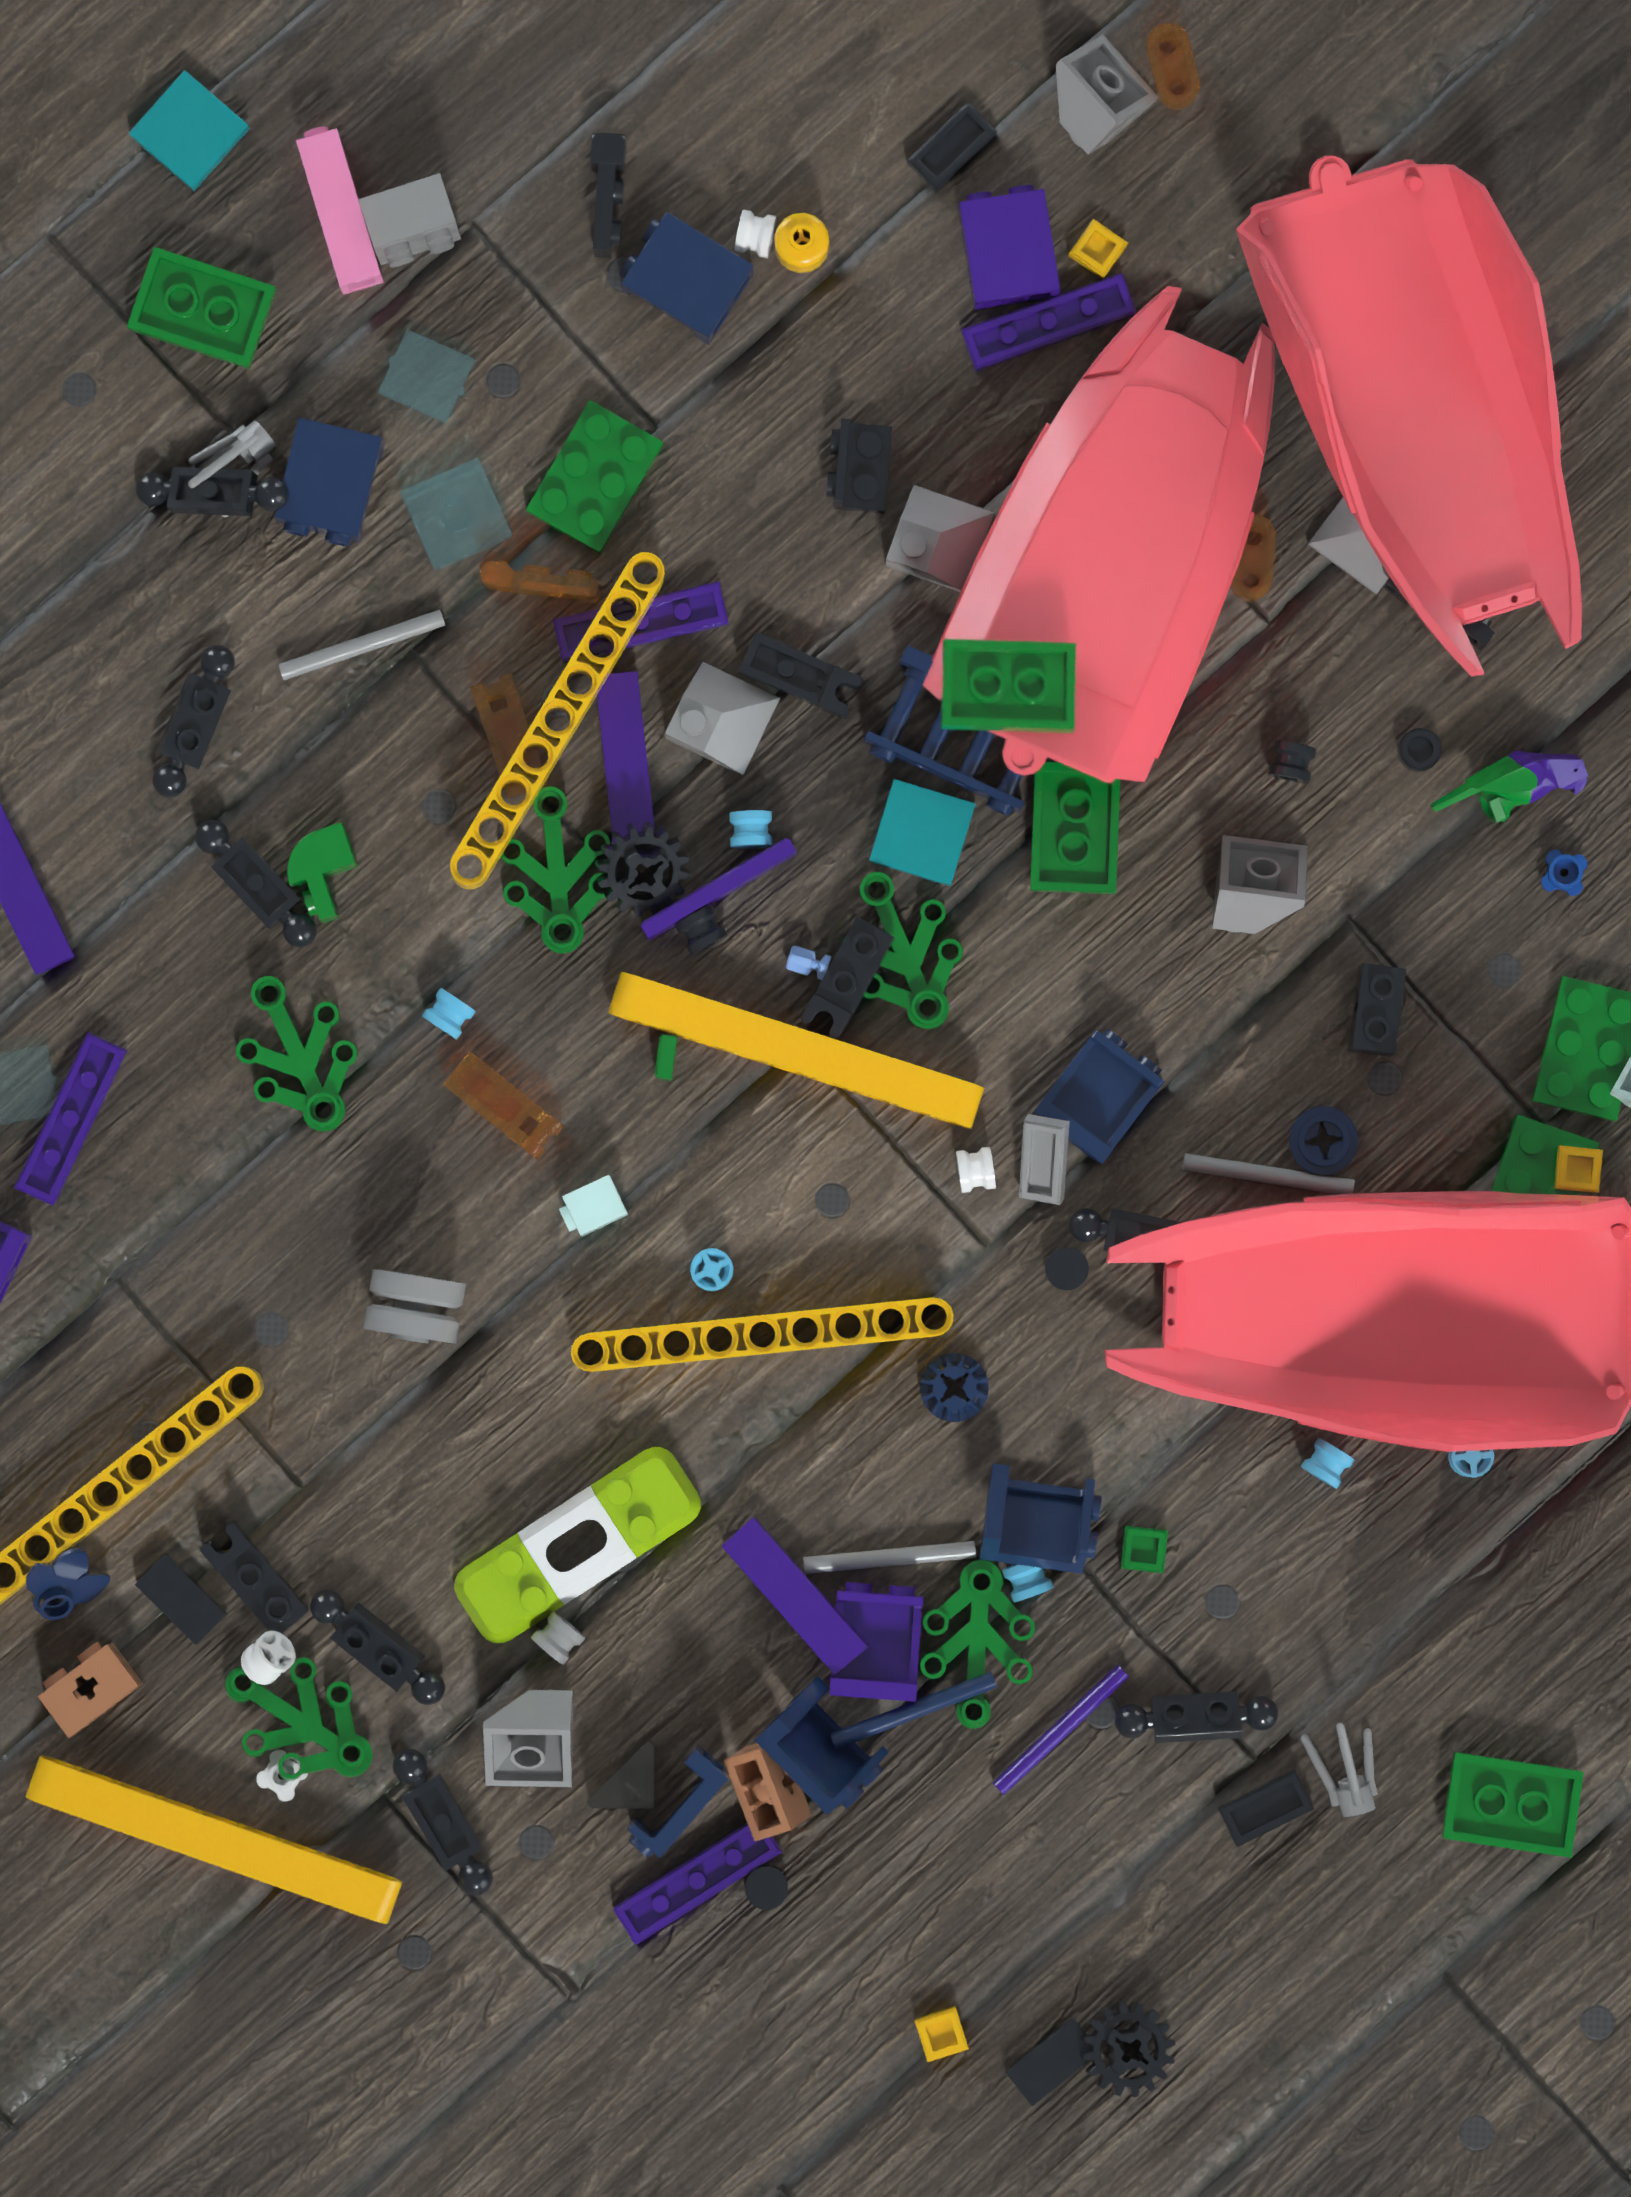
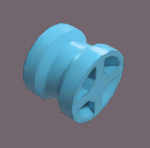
(750, 829)
(448, 1013)
(709, 1264)
(1479, 1461)
(1327, 1463)
(1026, 1581)

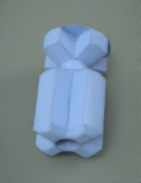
(804, 961)

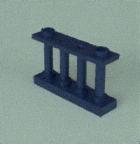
(886, 749)

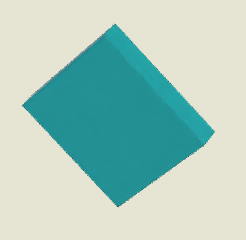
(189, 130)
(922, 832)

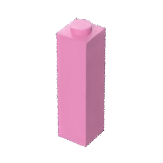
(339, 209)

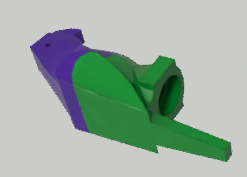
(1518, 781)

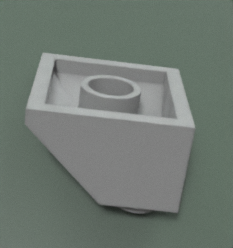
(1099, 94)
(938, 538)
(1347, 547)
(721, 718)
(1258, 883)
(531, 1741)

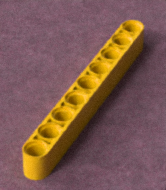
(563, 700)
(796, 1050)
(740, 1331)
(120, 1475)
(213, 1839)

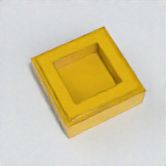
(1098, 249)
(1578, 1169)
(941, 2034)

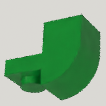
(314, 859)

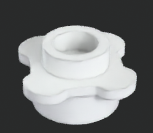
(270, 1779)

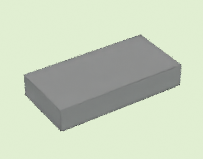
(1044, 1159)

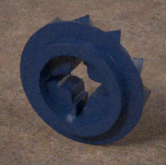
(1336, 1125)
(933, 1387)

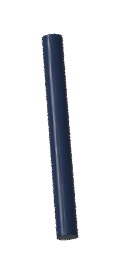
(913, 1710)

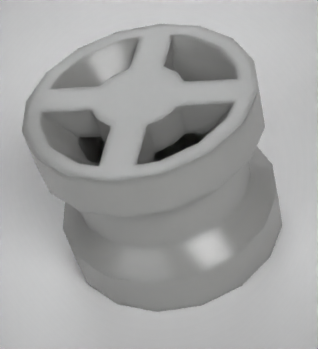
(558, 1637)

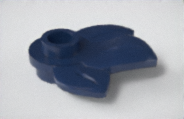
(64, 1584)

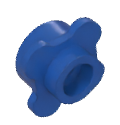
(1574, 866)

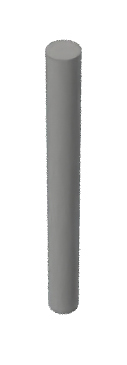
(361, 644)
(1267, 1174)
(889, 1557)

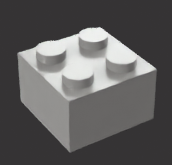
(410, 221)

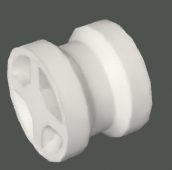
(755, 233)
(975, 1169)
(268, 1657)

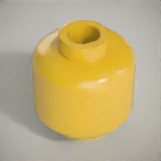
(796, 256)

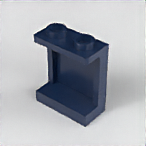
(686, 276)
(329, 481)
(1101, 1094)
(1039, 1523)
(805, 1751)
(659, 1841)

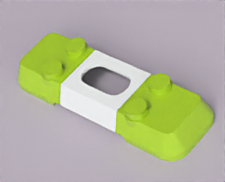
(634, 1504)

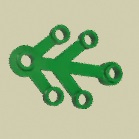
(557, 878)
(908, 959)
(300, 1061)
(978, 1634)
(304, 1725)

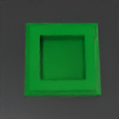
(666, 1057)
(1144, 1549)

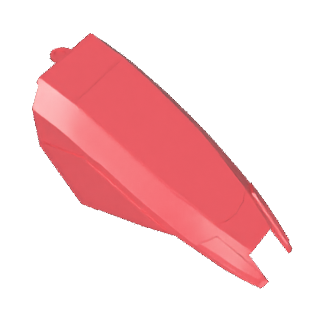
(1425, 386)
(1125, 537)
(1401, 1315)

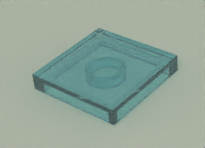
(456, 514)

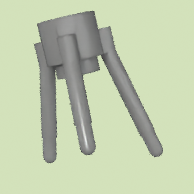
(246, 442)
(1354, 1793)

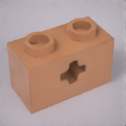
(114, 1680)
(766, 1793)

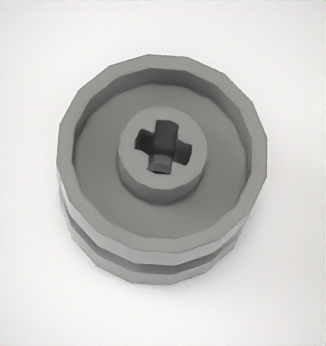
(414, 1307)

